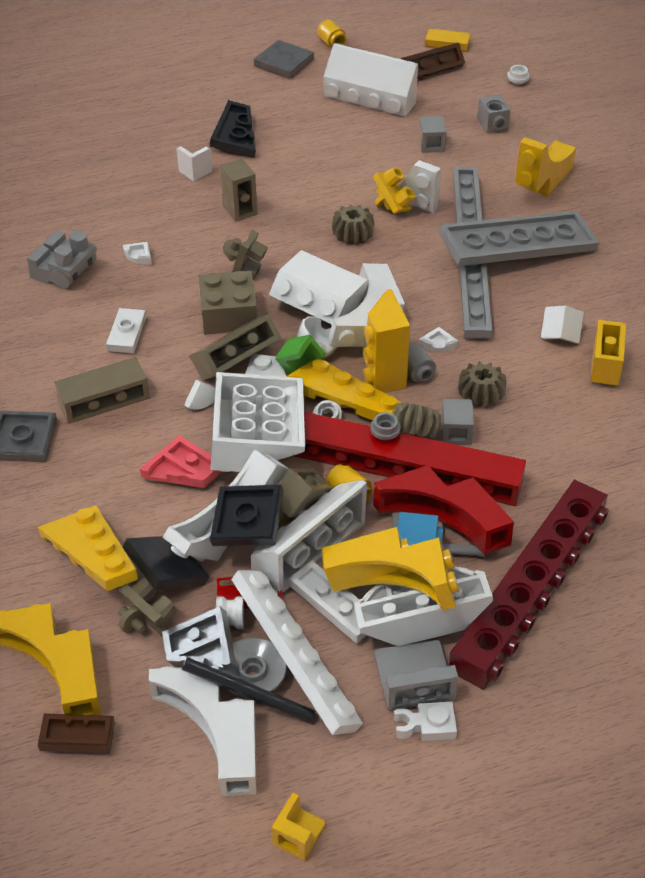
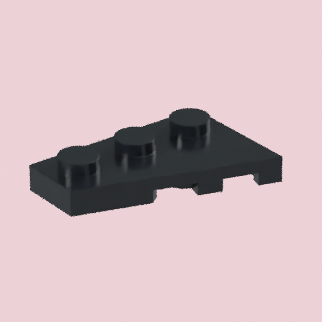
(234, 130)

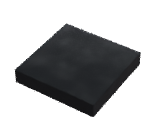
(247, 515)
(162, 565)

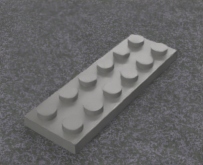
(518, 238)

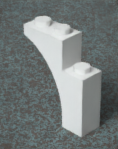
(349, 329)
(193, 535)
(226, 724)

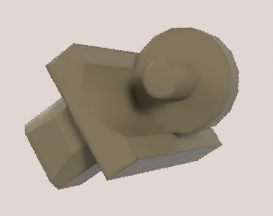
(242, 252)
(136, 598)

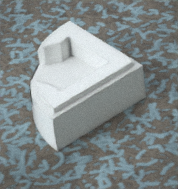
(138, 253)
(438, 341)
(200, 396)

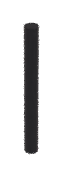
(248, 690)

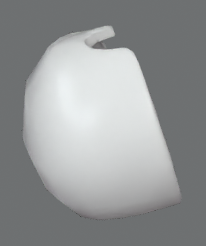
(313, 326)

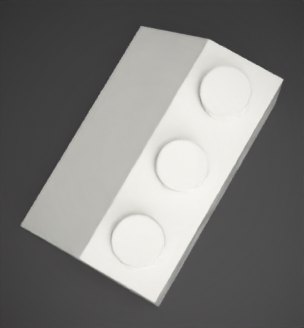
(318, 287)

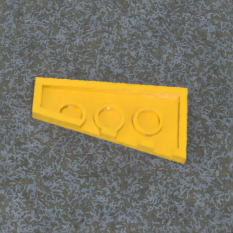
(342, 388)
(92, 545)

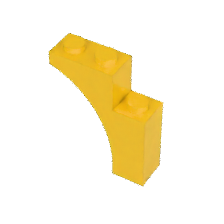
(543, 167)
(392, 561)
(64, 656)

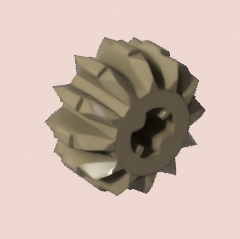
(353, 224)
(482, 384)
(418, 420)

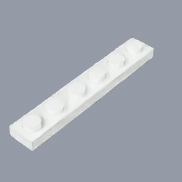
(297, 652)

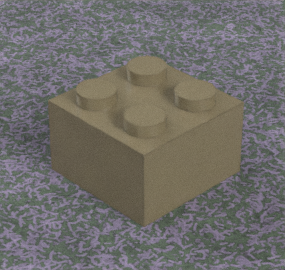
(227, 301)

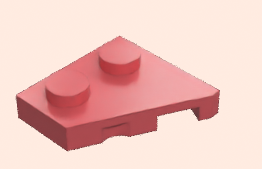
(180, 464)

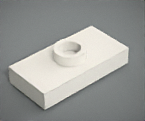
(126, 330)

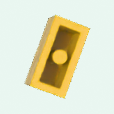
(608, 352)

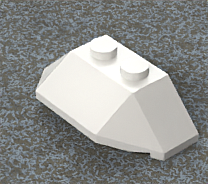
(409, 616)

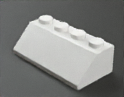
(371, 80)
(325, 523)

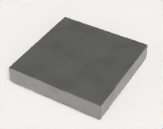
(283, 59)
(26, 435)

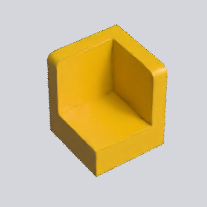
(296, 829)

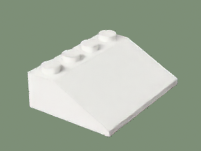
(256, 415)

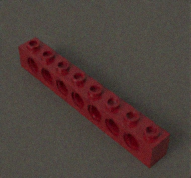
(529, 585)

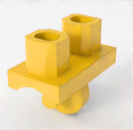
(390, 192)

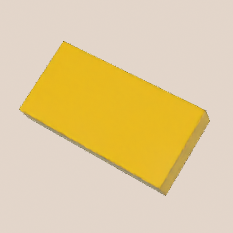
(440, 38)

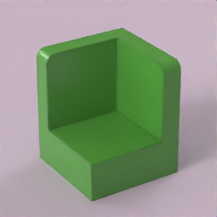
(299, 352)

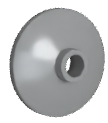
(260, 657)

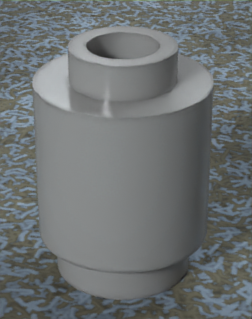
(420, 364)

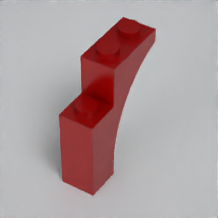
(459, 505)

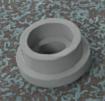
(385, 426)

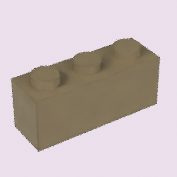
(235, 346)
(102, 390)

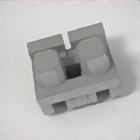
(61, 259)

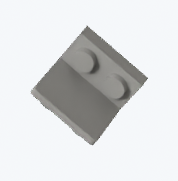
(415, 674)

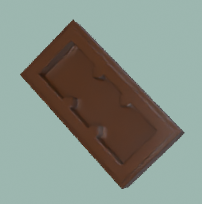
(76, 733)

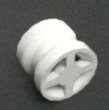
(234, 610)

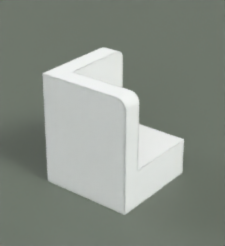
(196, 164)
(562, 324)

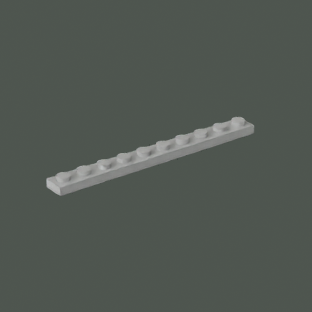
(473, 278)

